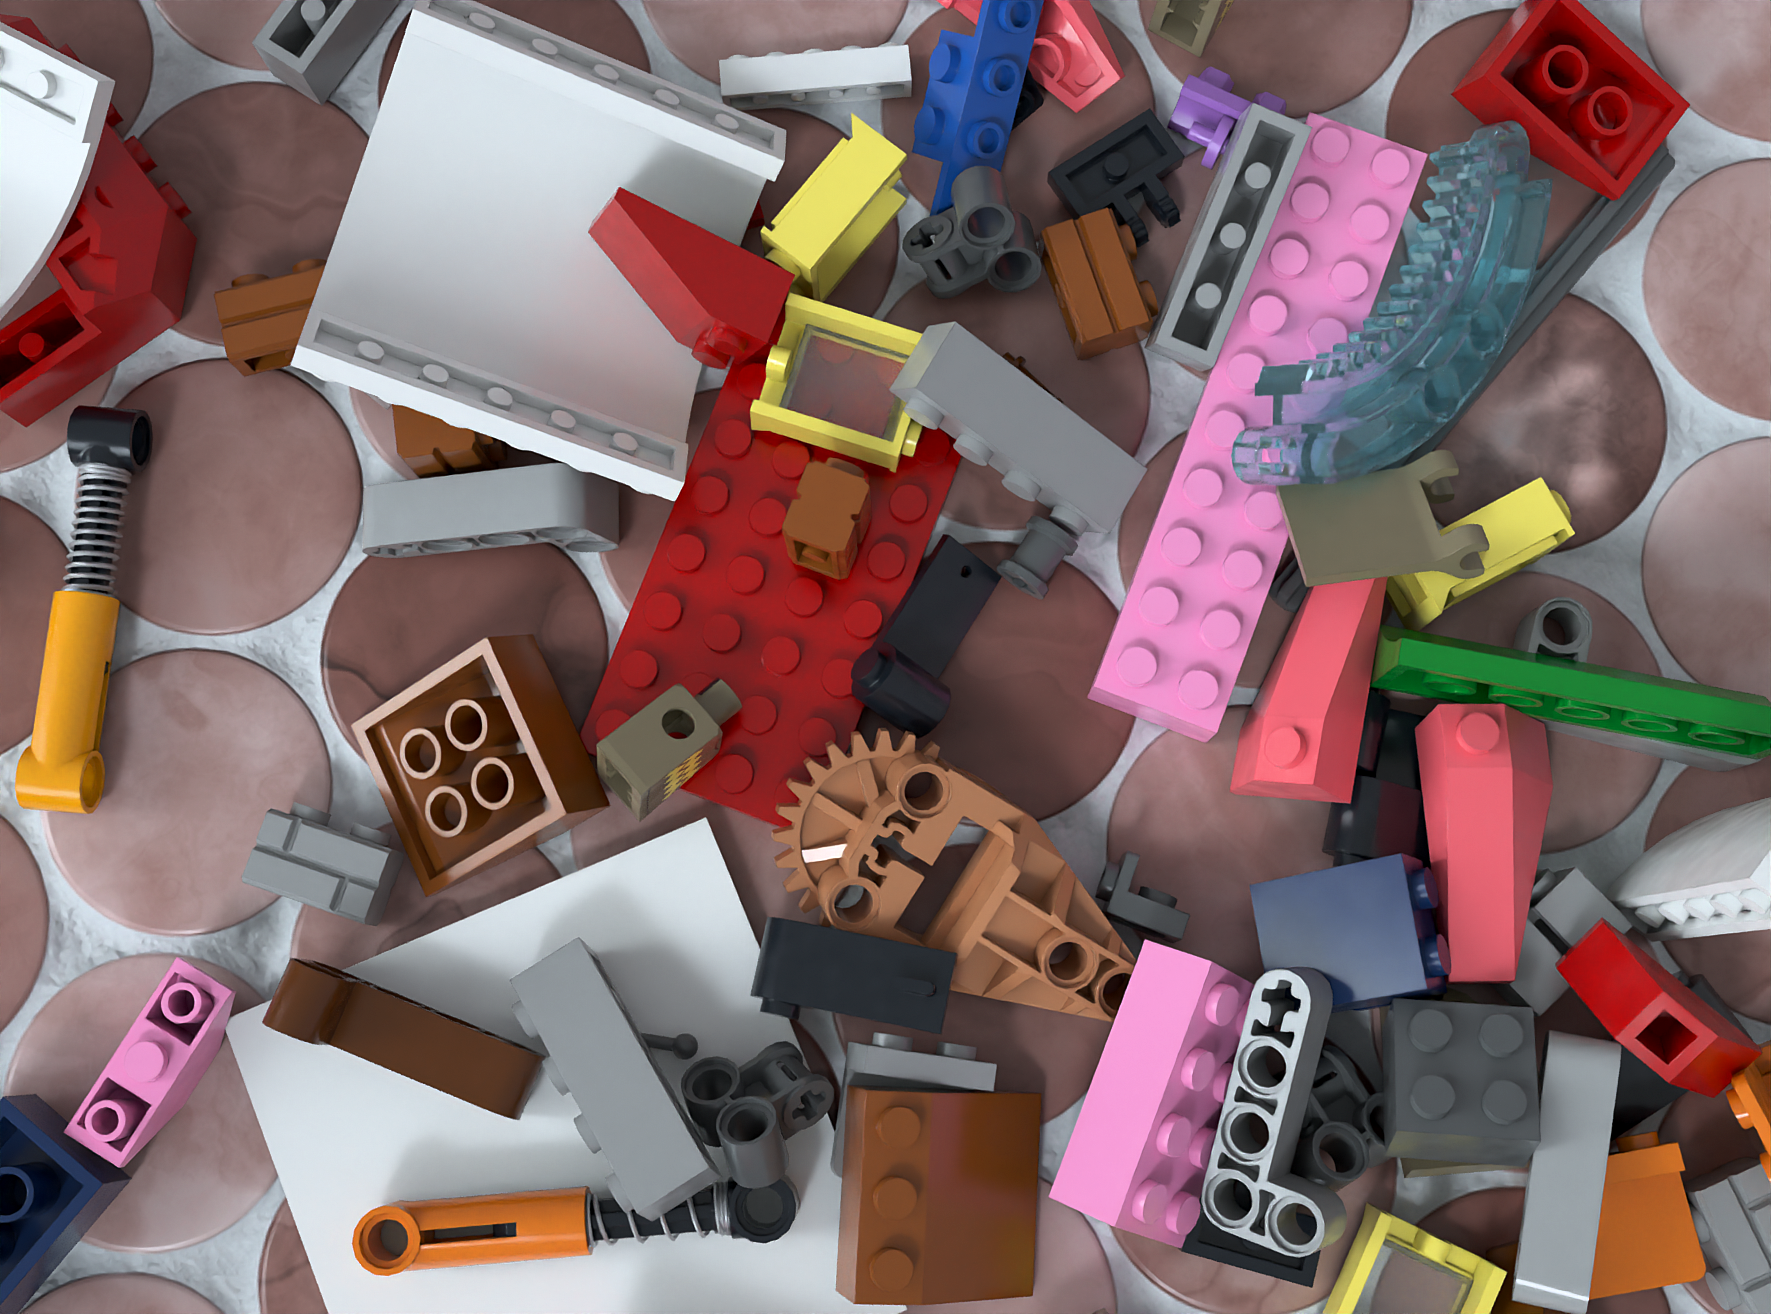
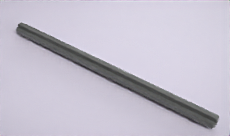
(1544, 295)

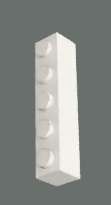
(816, 77)

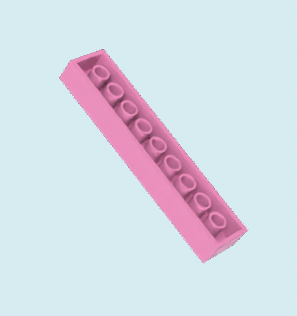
(1213, 534)

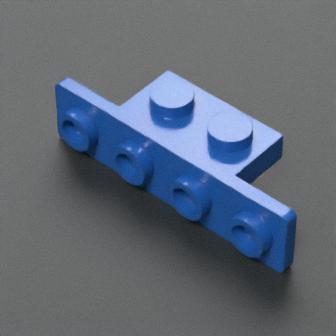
(975, 92)

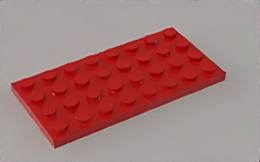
(739, 609)

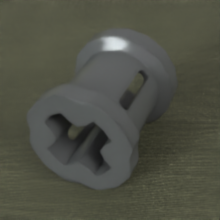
(1037, 557)

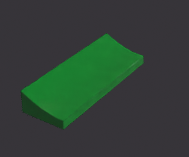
(1573, 692)

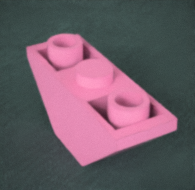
(155, 1064)

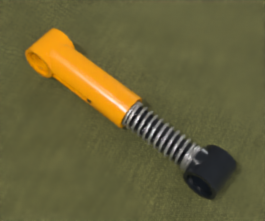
(64, 762)

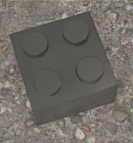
(1460, 1082)

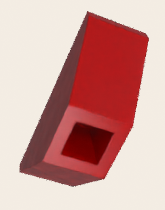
(1655, 1012)

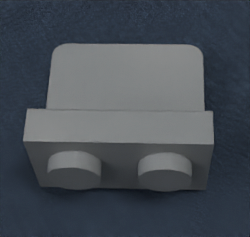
(894, 1064)

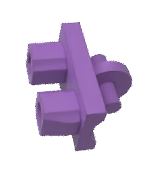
(1210, 111)

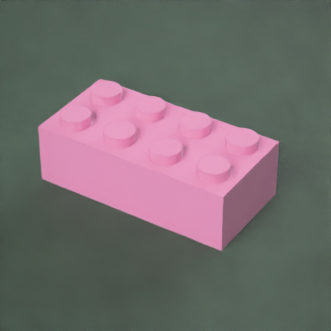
(1156, 1097)

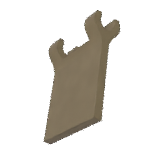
(1380, 525)

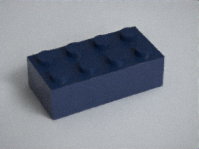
(47, 1195)

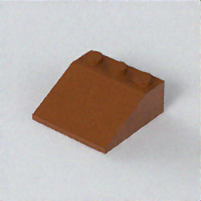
(479, 762)
(938, 1195)

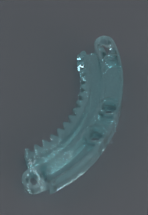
(1430, 343)

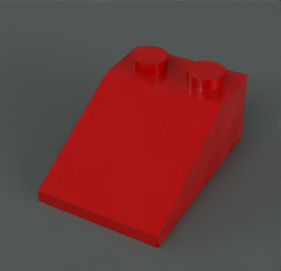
(1575, 93)
(693, 280)

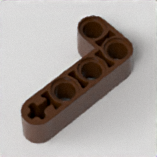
(403, 1036)

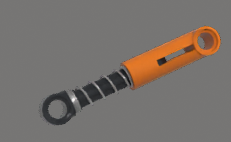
(552, 1225)

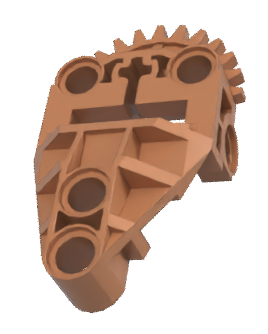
(1003, 910)

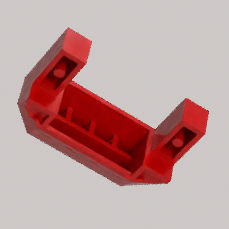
(119, 272)

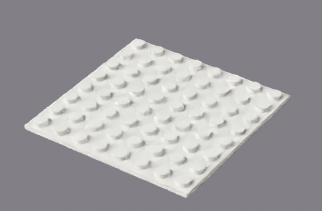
(368, 1137)

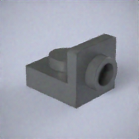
(1147, 912)

